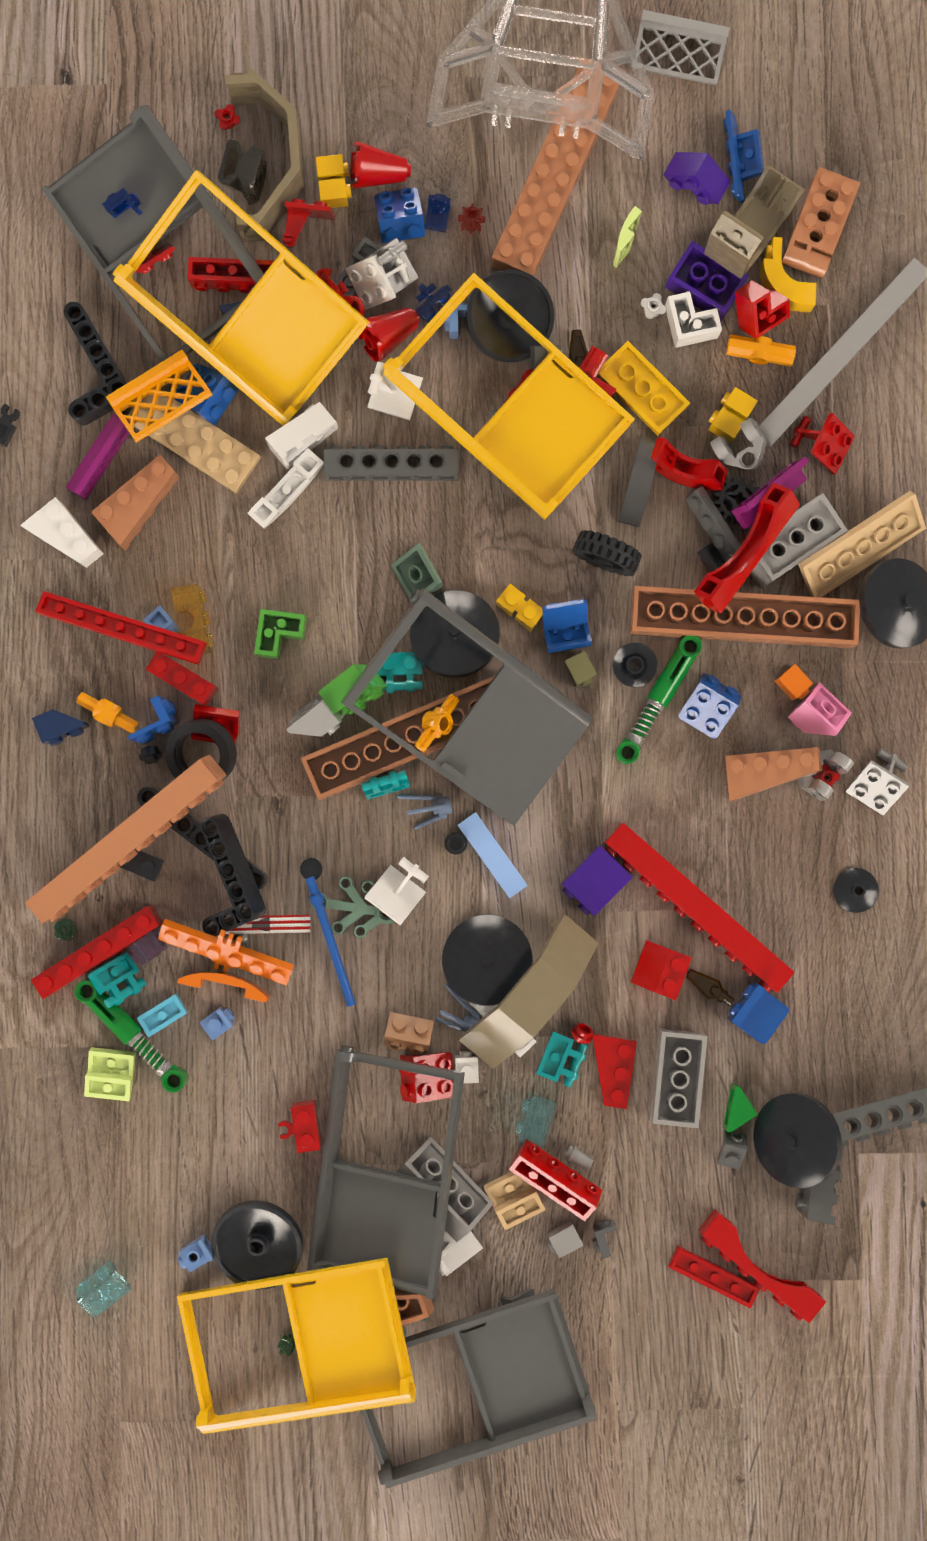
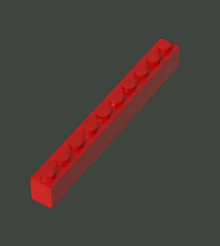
(697, 906)

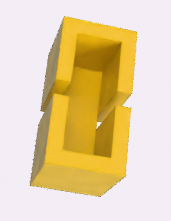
(332, 180)
(735, 410)
(514, 600)

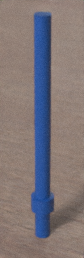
(317, 899)

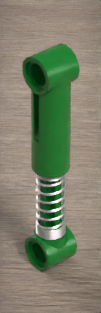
(659, 697)
(130, 1033)

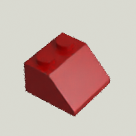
(661, 970)

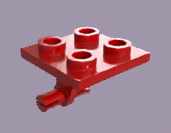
(297, 216)
(162, 253)
(830, 443)

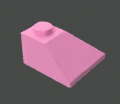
(820, 713)

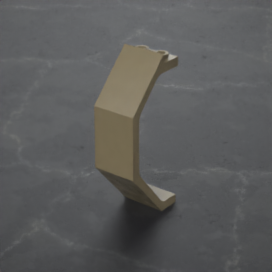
(253, 89)
(742, 238)
(534, 995)

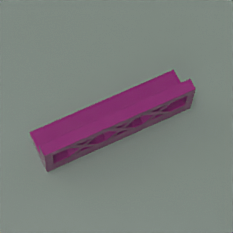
(98, 457)
(789, 477)

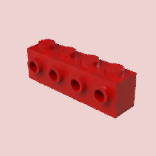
(222, 274)
(555, 1180)

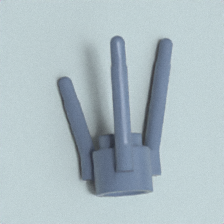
(440, 806)
(466, 1022)

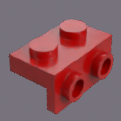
(227, 718)

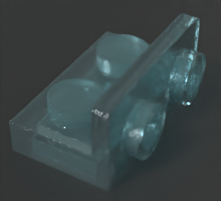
(536, 1119)

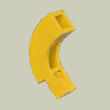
(800, 294)

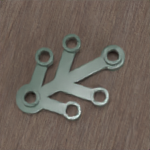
(357, 908)

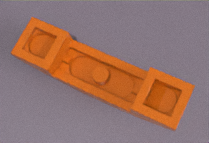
(252, 990)

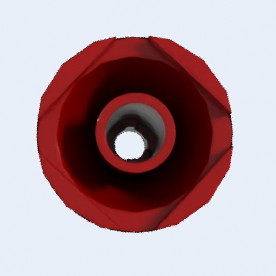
(376, 167)
(388, 331)

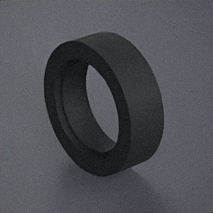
(215, 731)

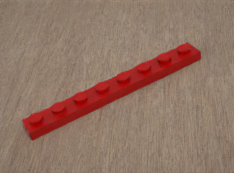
(121, 627)

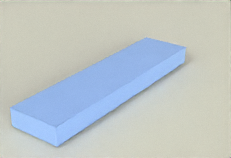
(492, 855)

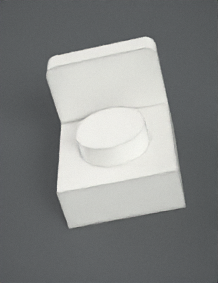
(468, 1063)

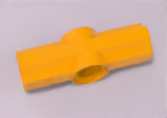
(760, 350)

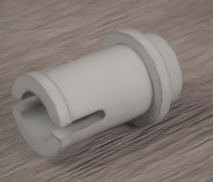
(578, 1157)

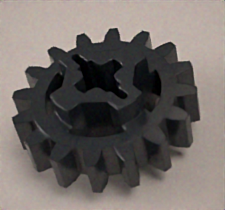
(729, 497)

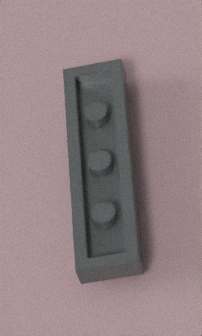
(713, 523)

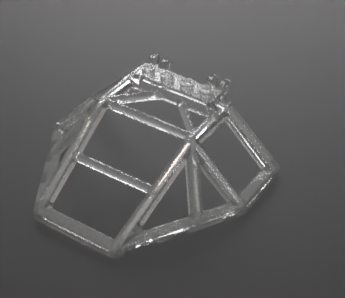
(540, 104)

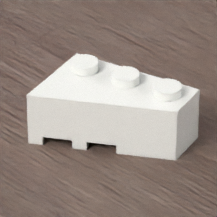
(301, 433)
(62, 531)

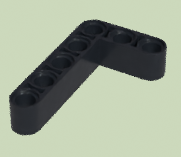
(100, 363)
(234, 874)

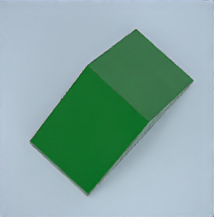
(738, 1109)

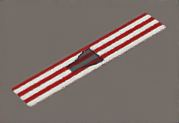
(275, 924)

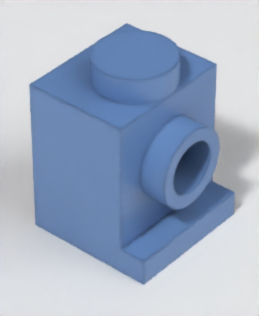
(203, 1250)

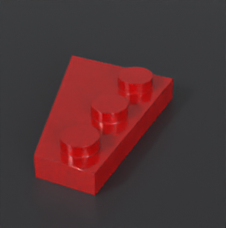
(615, 1068)

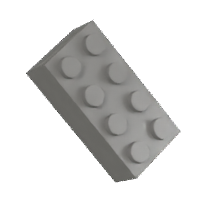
(678, 1078)

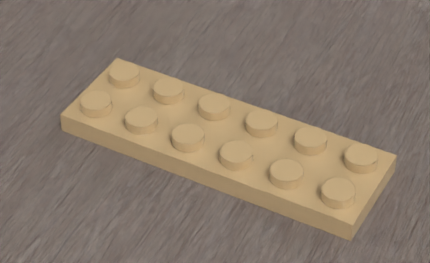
(202, 445)
(862, 545)

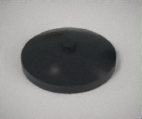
(495, 330)
(895, 603)
(444, 647)
(485, 959)
(797, 1140)
(256, 1242)

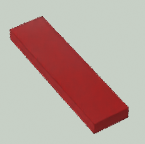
(713, 1276)

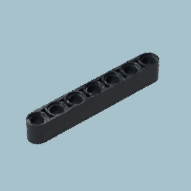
(193, 832)

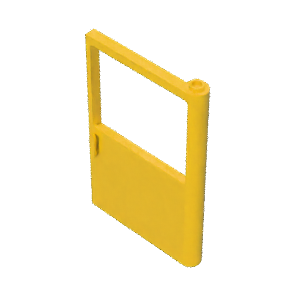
(279, 336)
(545, 430)
(344, 1340)

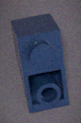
(55, 726)

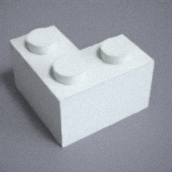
(689, 326)

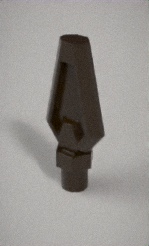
(577, 348)
(709, 987)

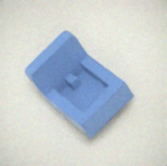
(451, 323)

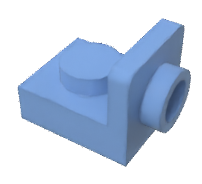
(161, 619)
(218, 1022)

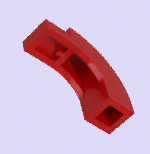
(687, 470)

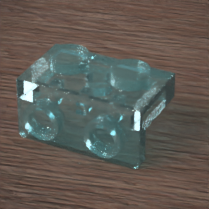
(101, 1290)

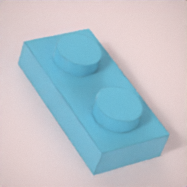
(162, 1015)

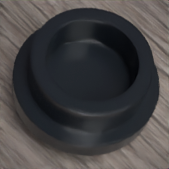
(150, 754)
(455, 843)
(311, 867)

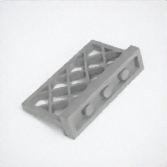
(685, 28)

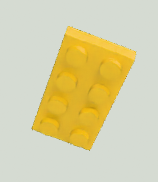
(643, 388)

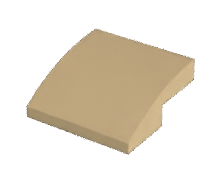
(513, 1199)

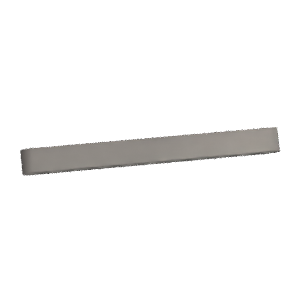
(843, 351)

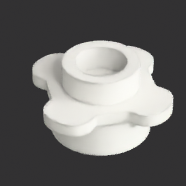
(651, 312)

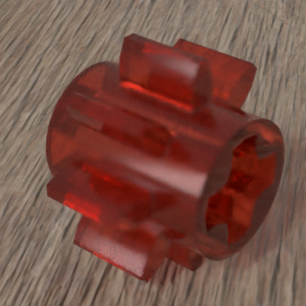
(471, 212)

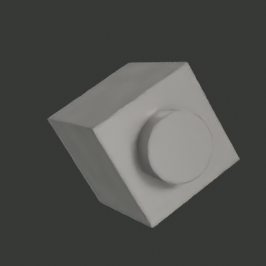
(564, 1239)

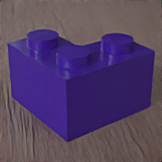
(699, 174)

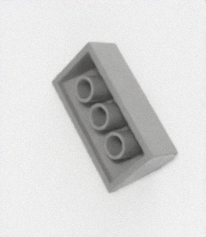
(466, 1200)

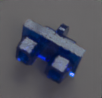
(426, 310)

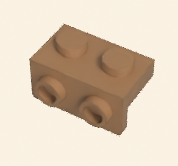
(408, 1033)

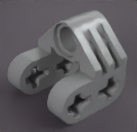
(754, 434)
(816, 787)

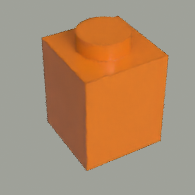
(794, 683)

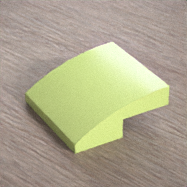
(626, 236)
(110, 1074)

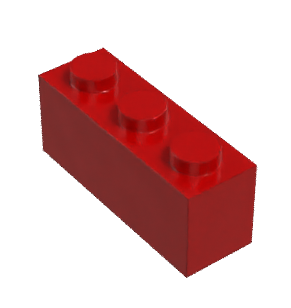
(182, 678)

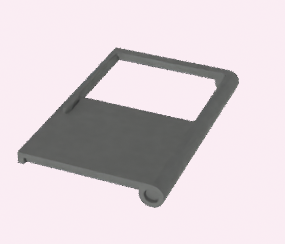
(153, 168)
(510, 734)
(379, 1212)
(521, 1379)

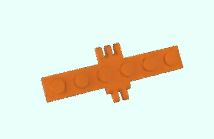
(225, 951)

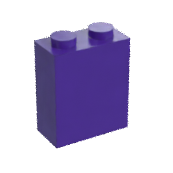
(595, 881)

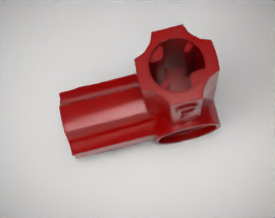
(592, 365)

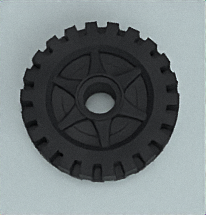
(607, 553)

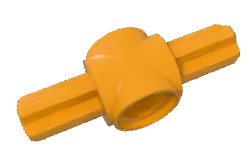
(107, 712)
(437, 722)

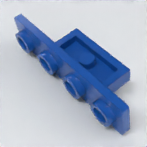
(744, 153)

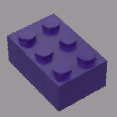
(706, 280)

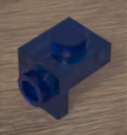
(121, 201)
(437, 213)

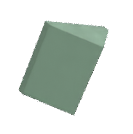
(416, 571)

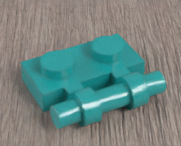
(400, 665)
(385, 785)
(114, 973)
(555, 1056)

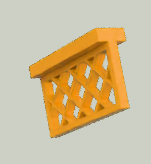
(150, 384)

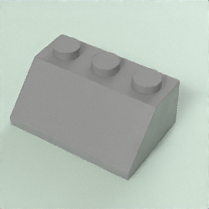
(315, 719)

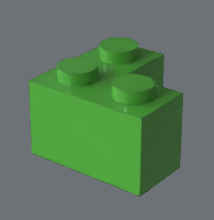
(274, 627)

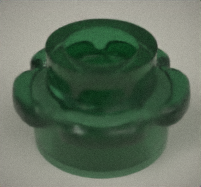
(69, 925)
(287, 1345)

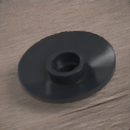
(643, 657)
(845, 890)

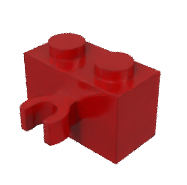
(304, 1126)

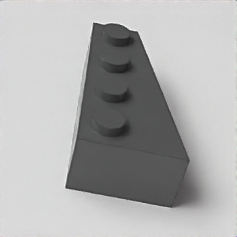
(817, 1201)

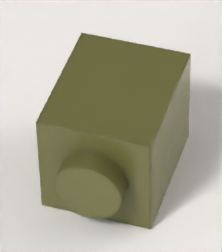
(580, 669)

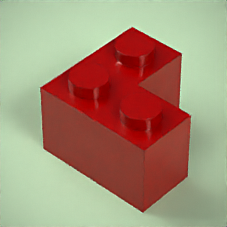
(760, 309)

